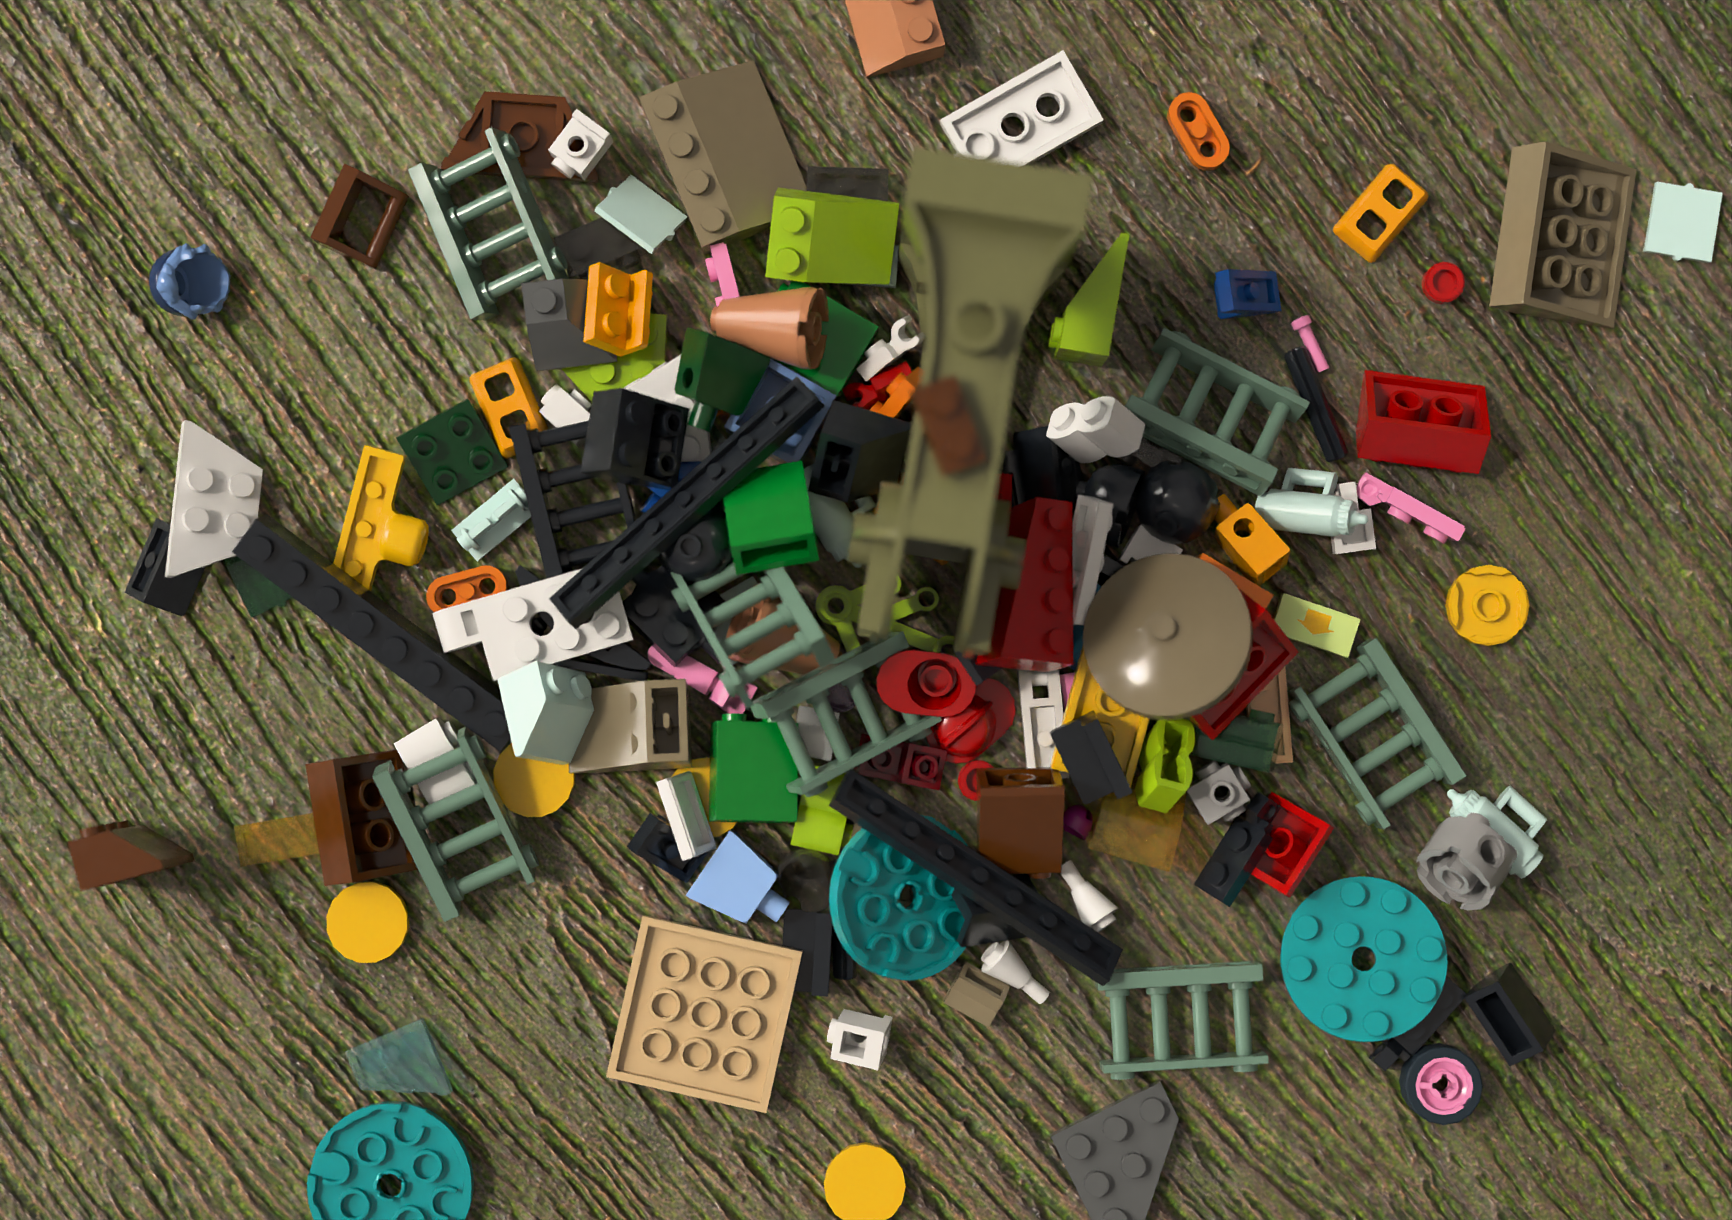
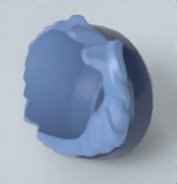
(189, 281)

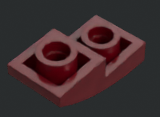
(906, 764)

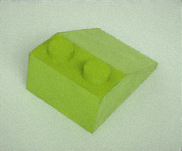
(831, 238)
(1089, 319)

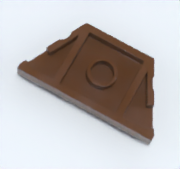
(533, 123)

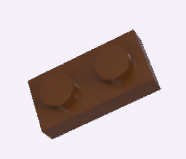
(947, 425)

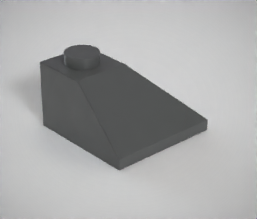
(557, 323)

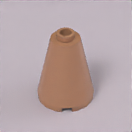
(776, 324)
(798, 665)

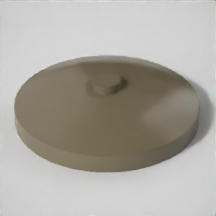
(1168, 636)

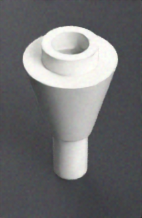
(1092, 906)
(1006, 965)

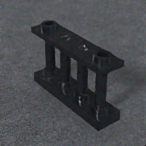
(539, 482)

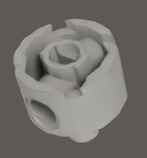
(1465, 861)

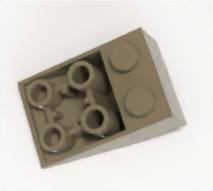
(637, 728)

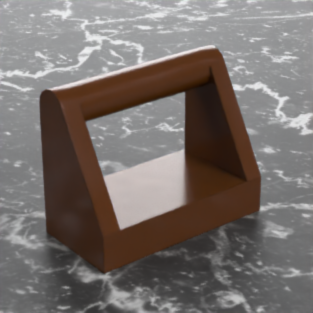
(339, 209)

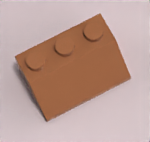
(895, 33)

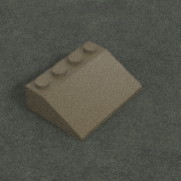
(723, 151)
(1562, 235)

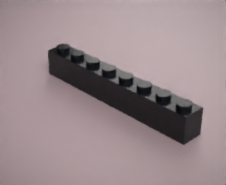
(375, 628)

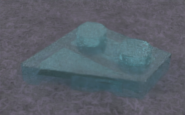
(400, 1062)

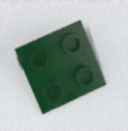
(452, 451)

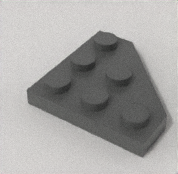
(1119, 1153)

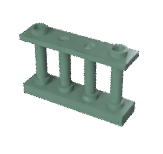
(449, 224)
(1206, 450)
(789, 613)
(814, 689)
(1416, 731)
(432, 856)
(1198, 981)

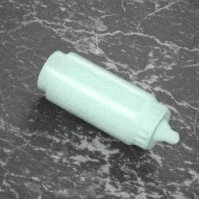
(1306, 511)
(834, 521)
(1527, 849)

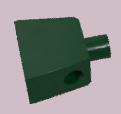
(717, 376)

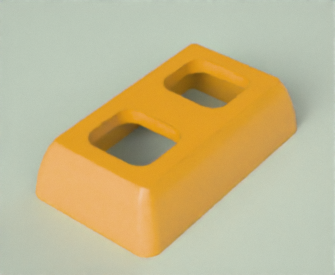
(1373, 200)
(521, 399)

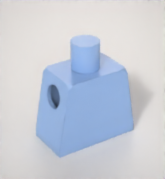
(738, 882)

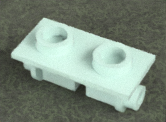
(493, 520)

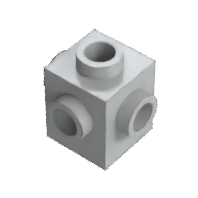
(1225, 806)

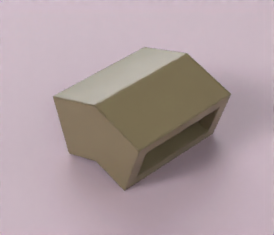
(976, 994)

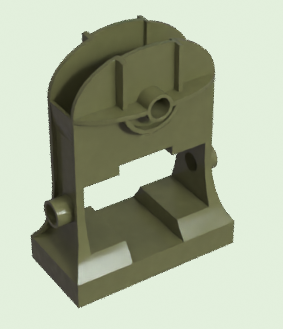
(981, 256)

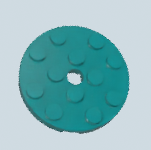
(876, 927)
(1406, 950)
(395, 1141)

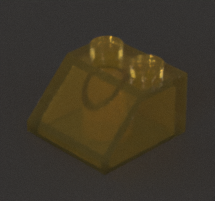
(1135, 831)

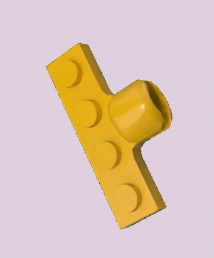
(372, 525)

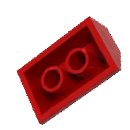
(1422, 422)
(1268, 657)

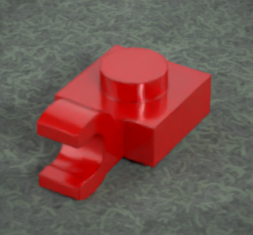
(877, 390)

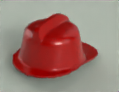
(925, 683)
(978, 726)

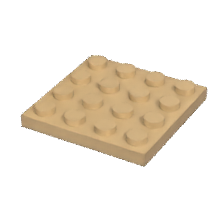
(704, 1013)

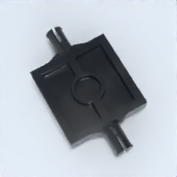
(661, 621)

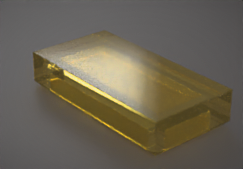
(276, 839)

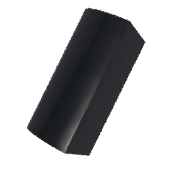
(1510, 1015)

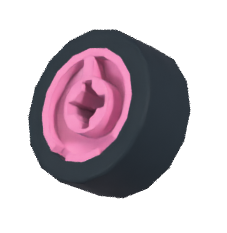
(1462, 1088)

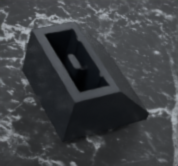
(634, 439)
(858, 453)

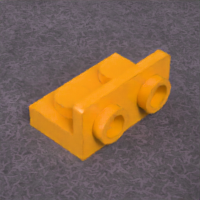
(617, 309)

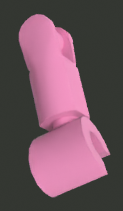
(702, 679)

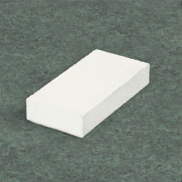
(686, 815)

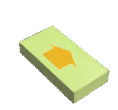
(1316, 625)

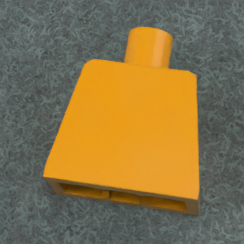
(1257, 555)

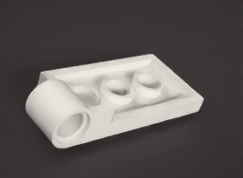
(978, 129)
(505, 629)

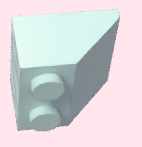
(546, 711)

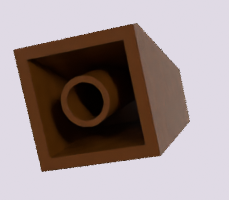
(1021, 819)

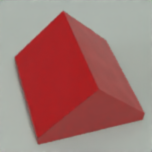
(1294, 847)

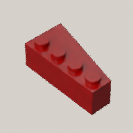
(1036, 621)

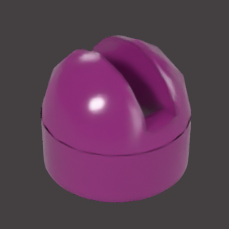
(1078, 821)

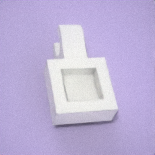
(885, 354)
(1363, 535)

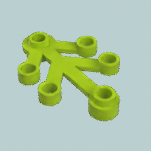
(900, 610)

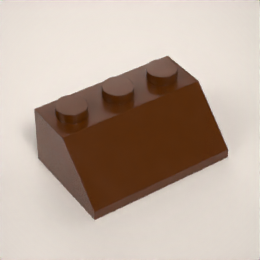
(353, 822)
(122, 852)

